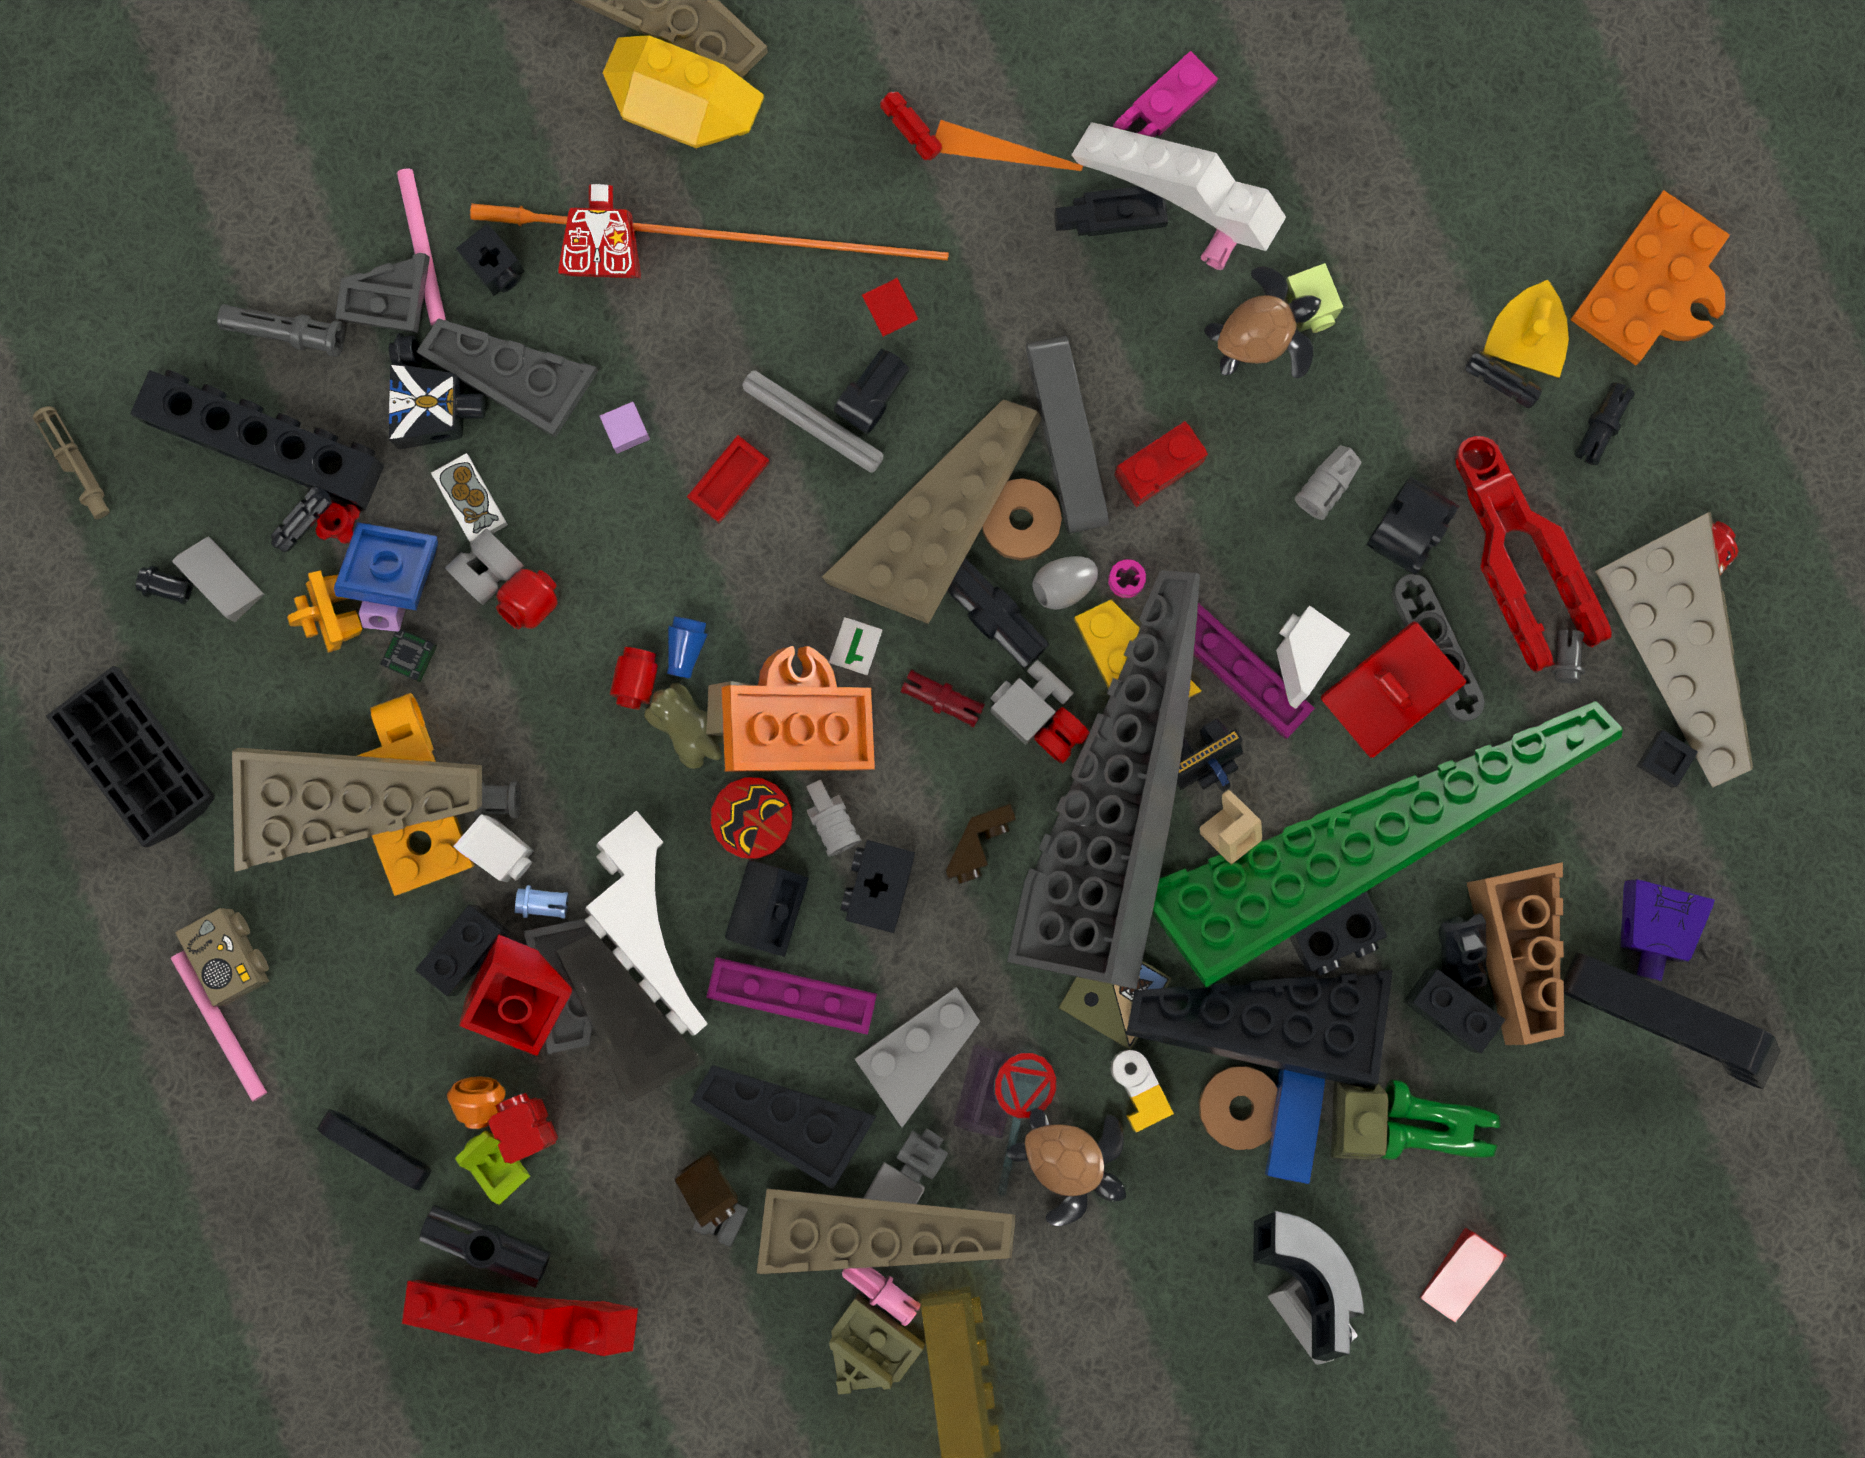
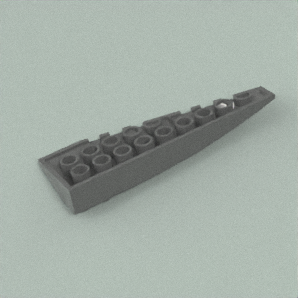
(1101, 865)

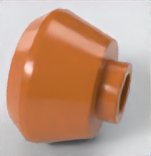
(475, 1100)

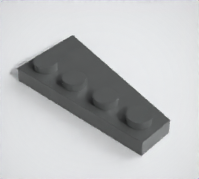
(521, 379)

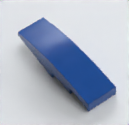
(1295, 1126)

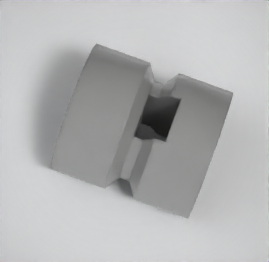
(495, 556)

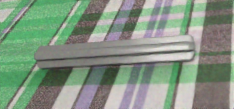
(812, 421)

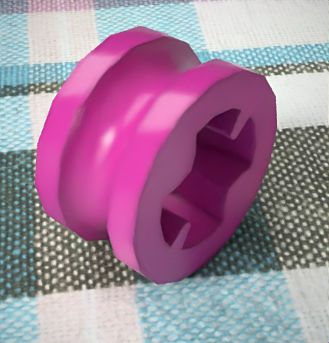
(1124, 566)

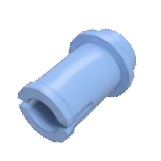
(541, 903)

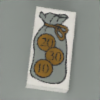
(469, 497)

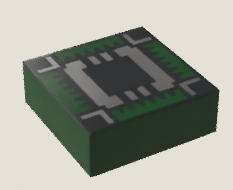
(408, 655)

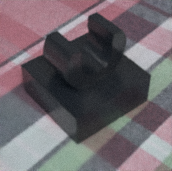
(1667, 758)

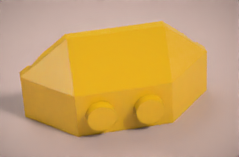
(679, 92)

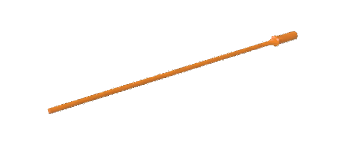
(523, 216)

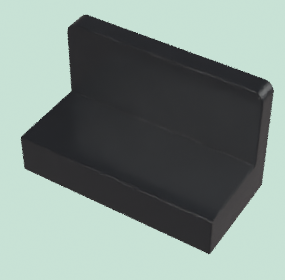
(766, 908)

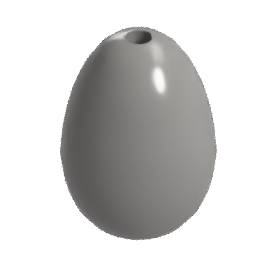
(1064, 581)

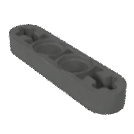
(1445, 641)

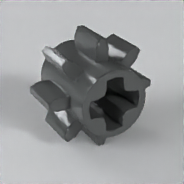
(922, 1155)

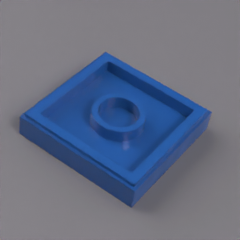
(386, 566)

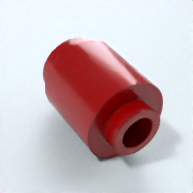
(634, 678)

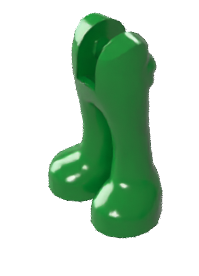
(1458, 1118)

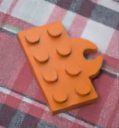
(1656, 281)
(797, 720)

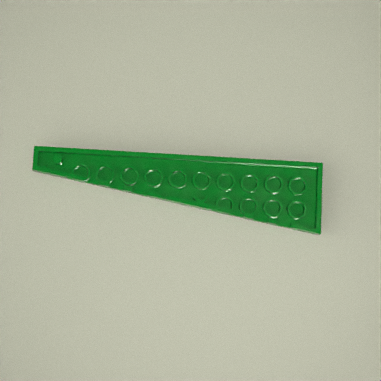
(1283, 884)

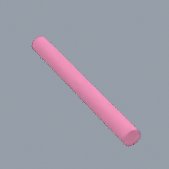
(420, 242)
(220, 1028)

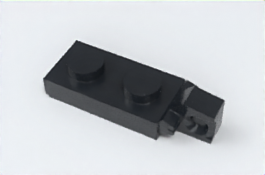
(1113, 212)

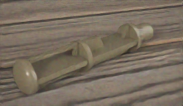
(72, 461)

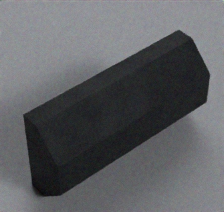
(131, 758)

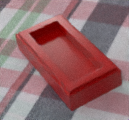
(728, 479)

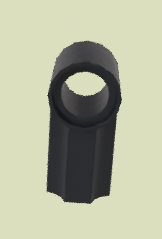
(866, 400)

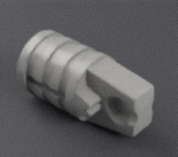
(1328, 483)
(831, 820)

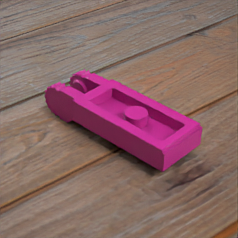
(1170, 96)

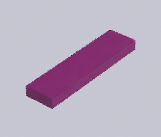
(1246, 674)
(791, 995)

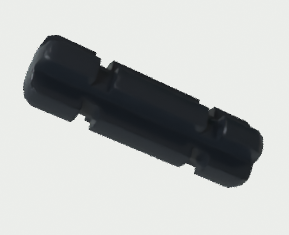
(1503, 379)
(301, 519)

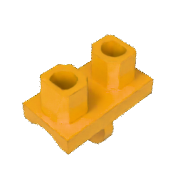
(333, 627)

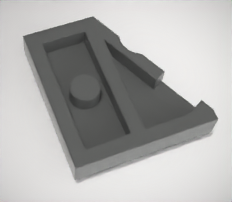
(386, 296)

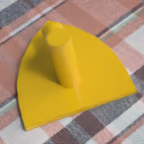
(1531, 331)

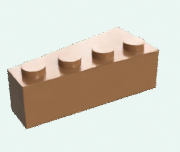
(1524, 950)

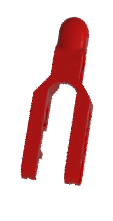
(1502, 510)

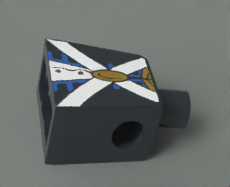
(428, 406)

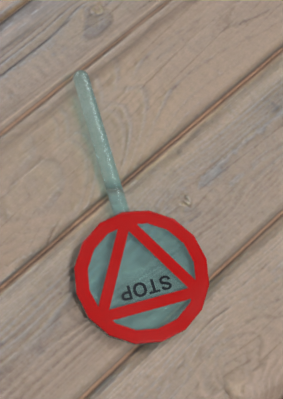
(1019, 1086)

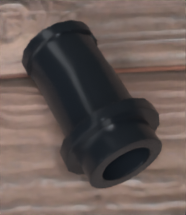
(164, 585)

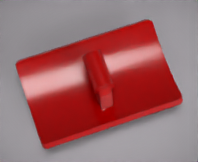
(1393, 689)

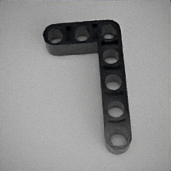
(1741, 1047)

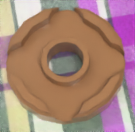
(1039, 536)
(1215, 1104)

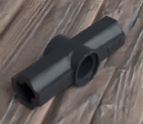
(996, 615)
(459, 1237)

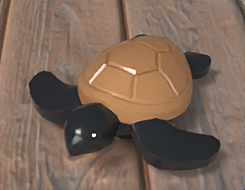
(1266, 327)
(1071, 1163)

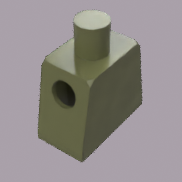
(1359, 1122)

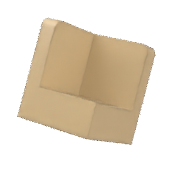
(1233, 828)

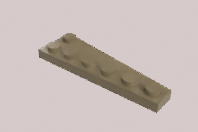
(849, 1233)

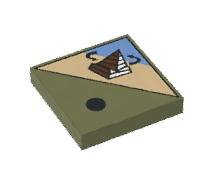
(1108, 1005)

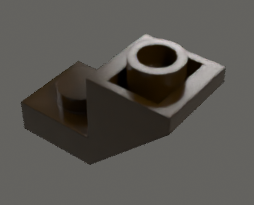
(969, 853)
(707, 1190)

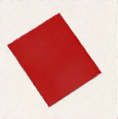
(890, 307)

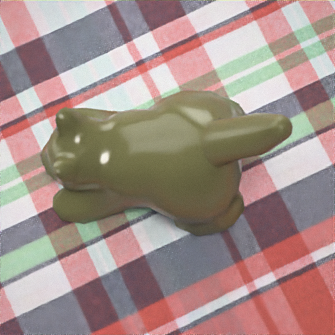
(683, 721)

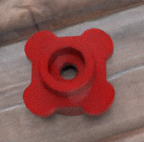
(344, 531)

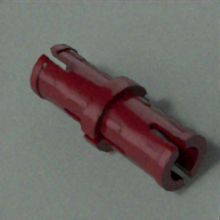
(942, 698)

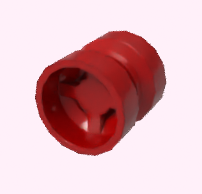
(1069, 730)

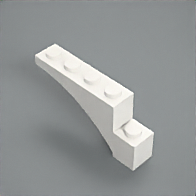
(1187, 178)
(631, 921)

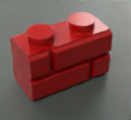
(1160, 464)
(522, 1127)

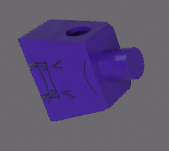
(1661, 924)

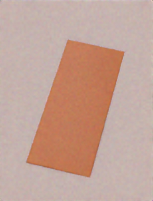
(971, 143)

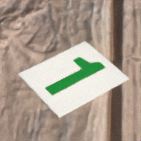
(855, 646)

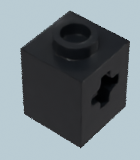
(483, 247)

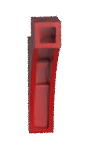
(521, 1321)

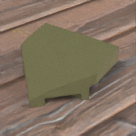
(871, 1348)

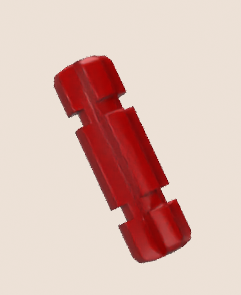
(911, 125)

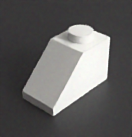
(1307, 652)
(495, 849)

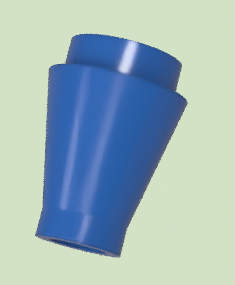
(684, 645)

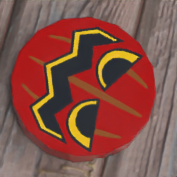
(751, 818)

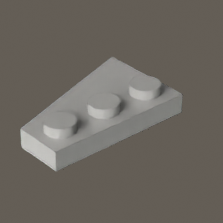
(917, 1053)

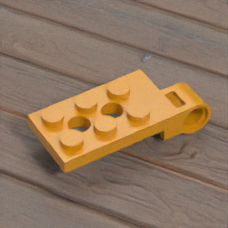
(406, 738)

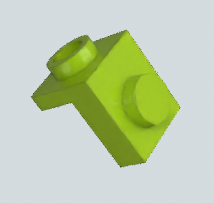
(488, 1167)

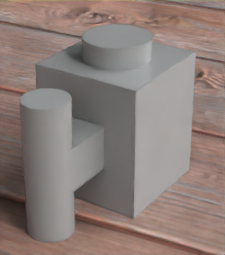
(1024, 708)

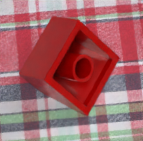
(515, 997)

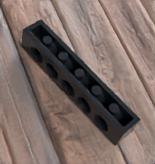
(159, 408)

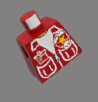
(599, 239)

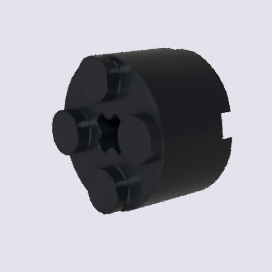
(1412, 525)

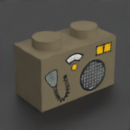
(223, 956)

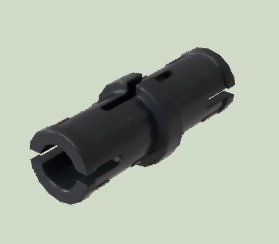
(1604, 423)

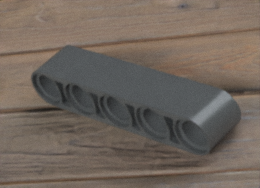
(1067, 434)

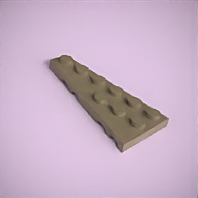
(694, 25)
(926, 536)
(1681, 626)
(319, 801)

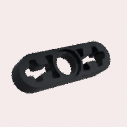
(374, 1149)

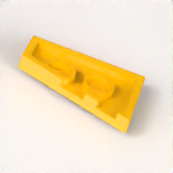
(1107, 635)

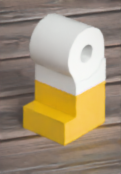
(1137, 1077)

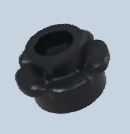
(404, 351)

